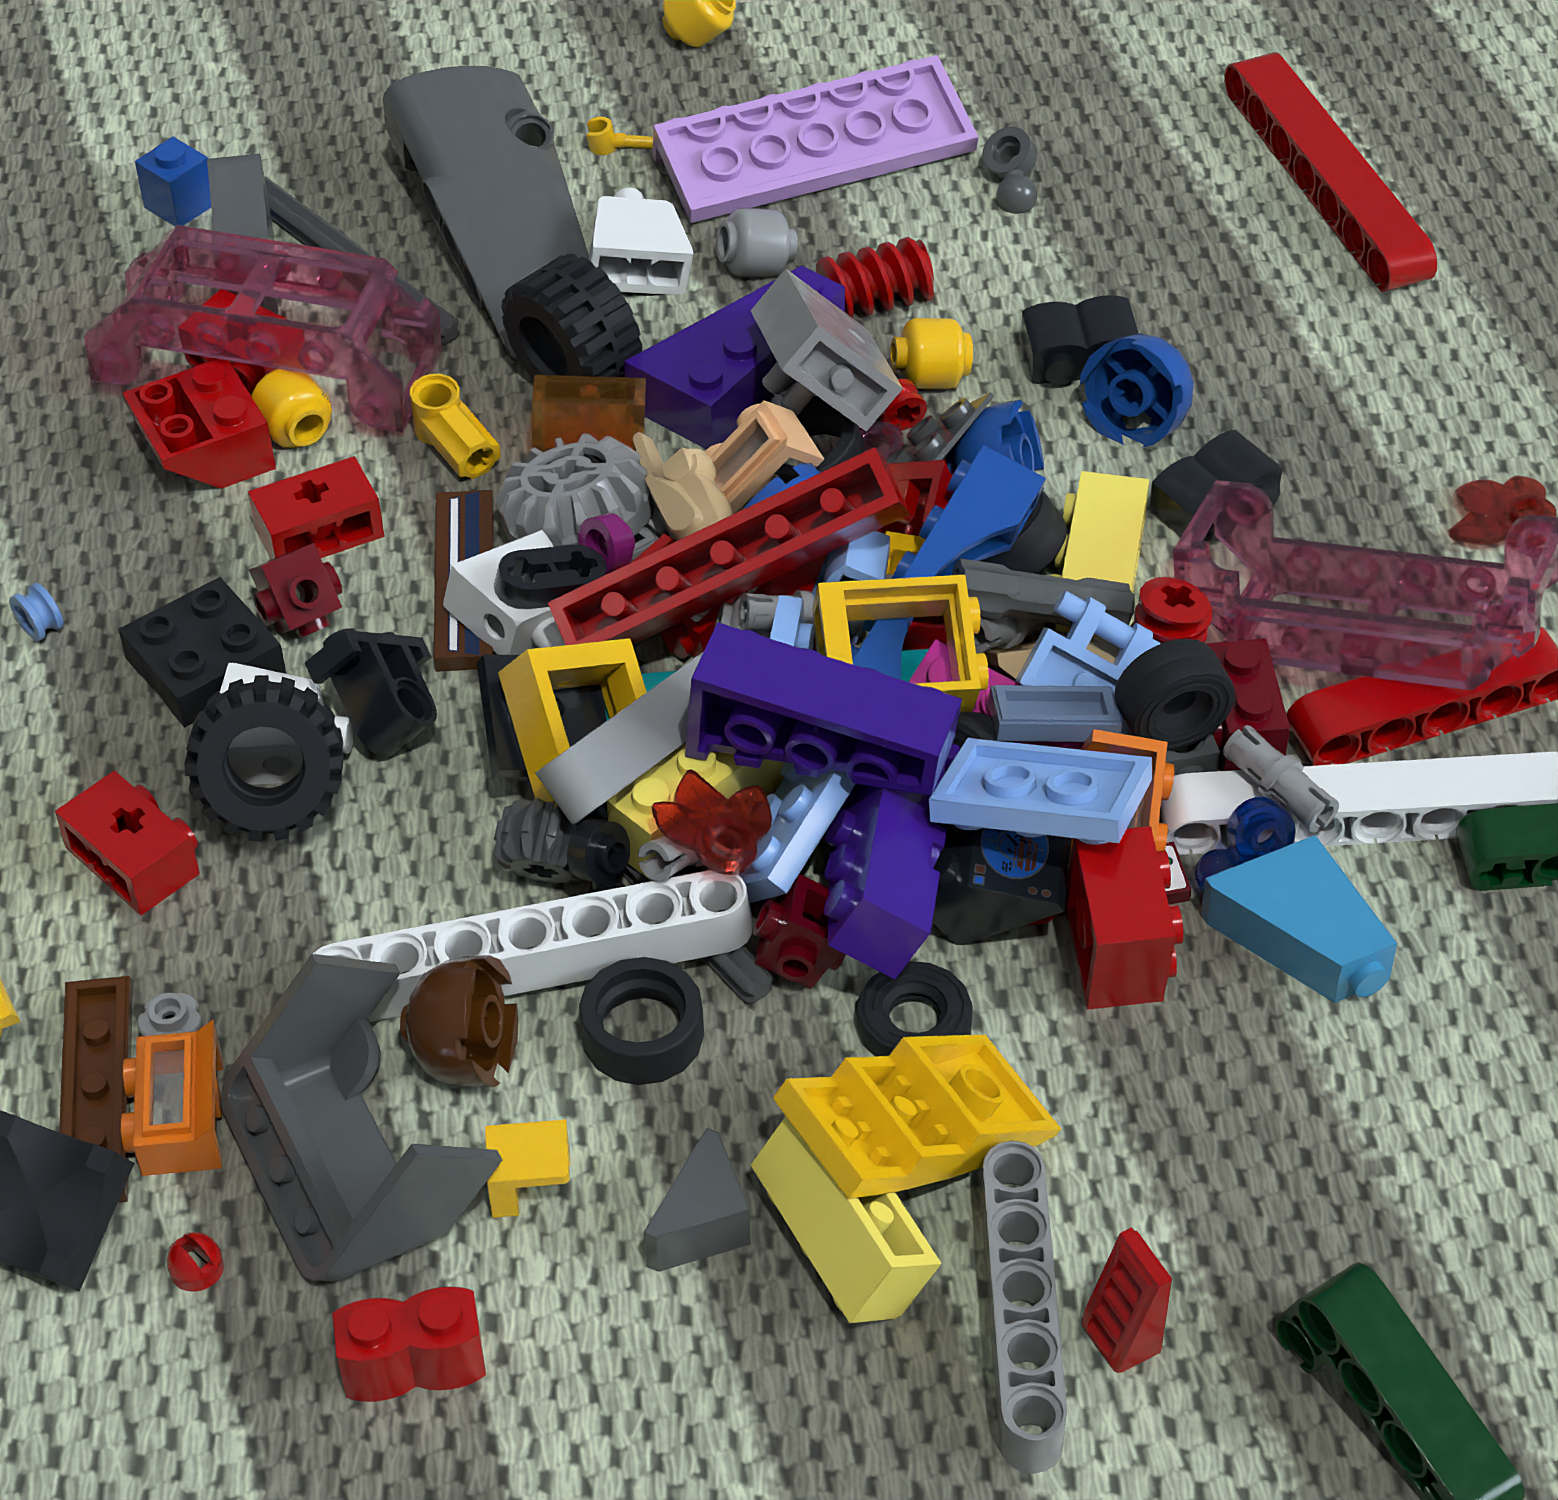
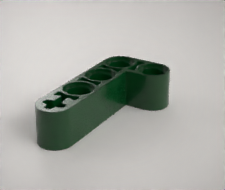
(1510, 846)
(1398, 1387)

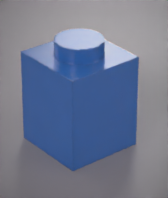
(174, 182)

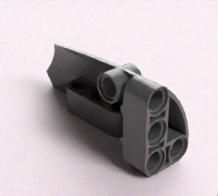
(485, 186)

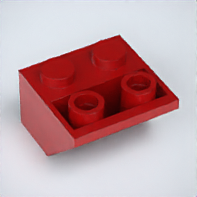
(204, 424)

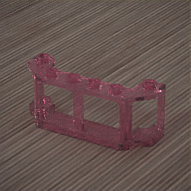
(279, 270)
(1371, 643)

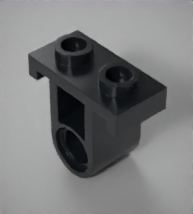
(378, 685)

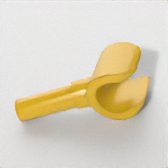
(603, 139)

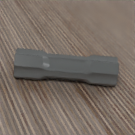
(1034, 596)

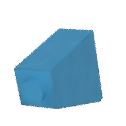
(1303, 919)

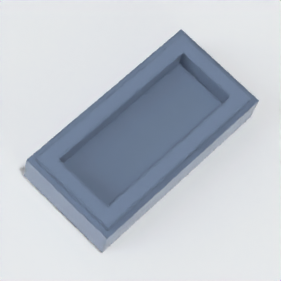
(1052, 712)

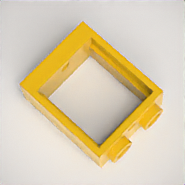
(906, 598)
(532, 704)

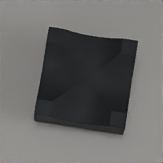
(190, 643)
(55, 1199)

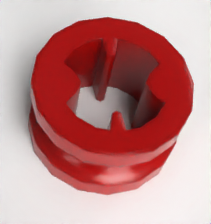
(906, 408)

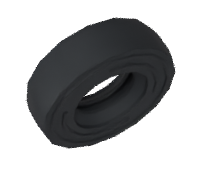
(919, 982)

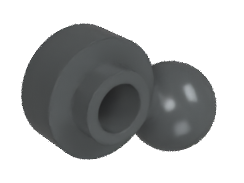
(1016, 191)

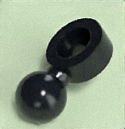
(599, 853)

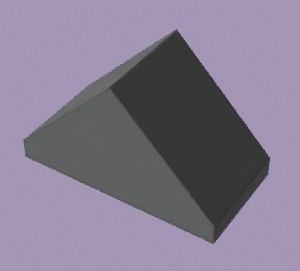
(700, 1212)

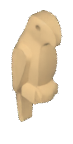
(682, 488)

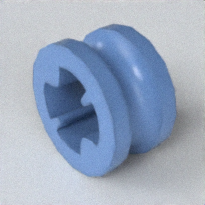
(36, 612)

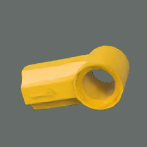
(451, 427)

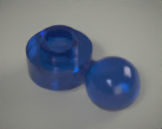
(1243, 832)

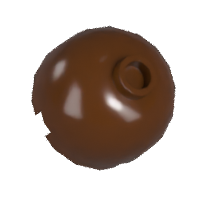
(460, 1013)

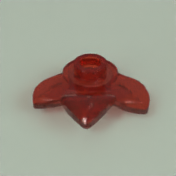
(1496, 507)
(715, 827)

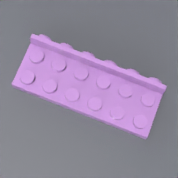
(813, 138)

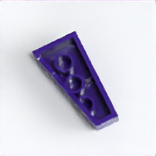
(714, 367)
(816, 713)
(883, 874)

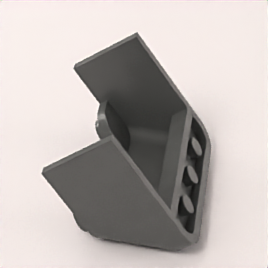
(315, 1142)

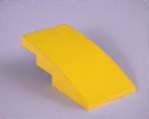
(914, 1113)

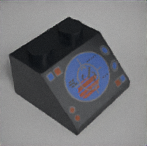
(998, 881)

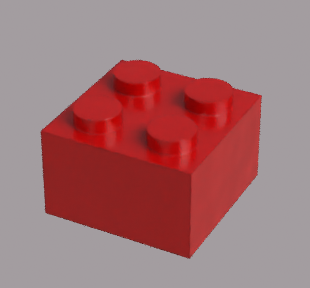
(1122, 920)

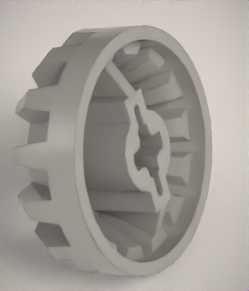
(571, 484)

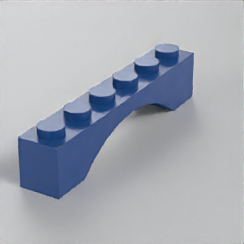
(980, 521)

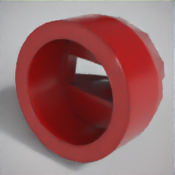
(184, 1267)

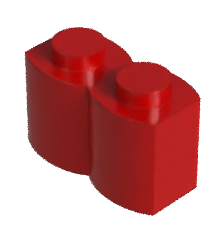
(398, 1345)

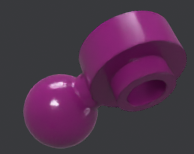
(610, 538)

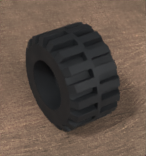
(570, 321)
(254, 807)

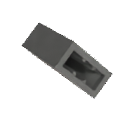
(241, 202)

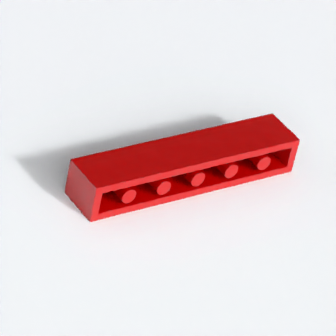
(734, 554)

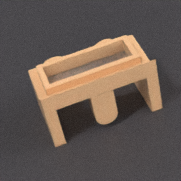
(758, 449)

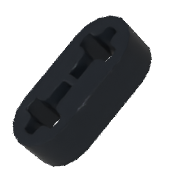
(542, 574)

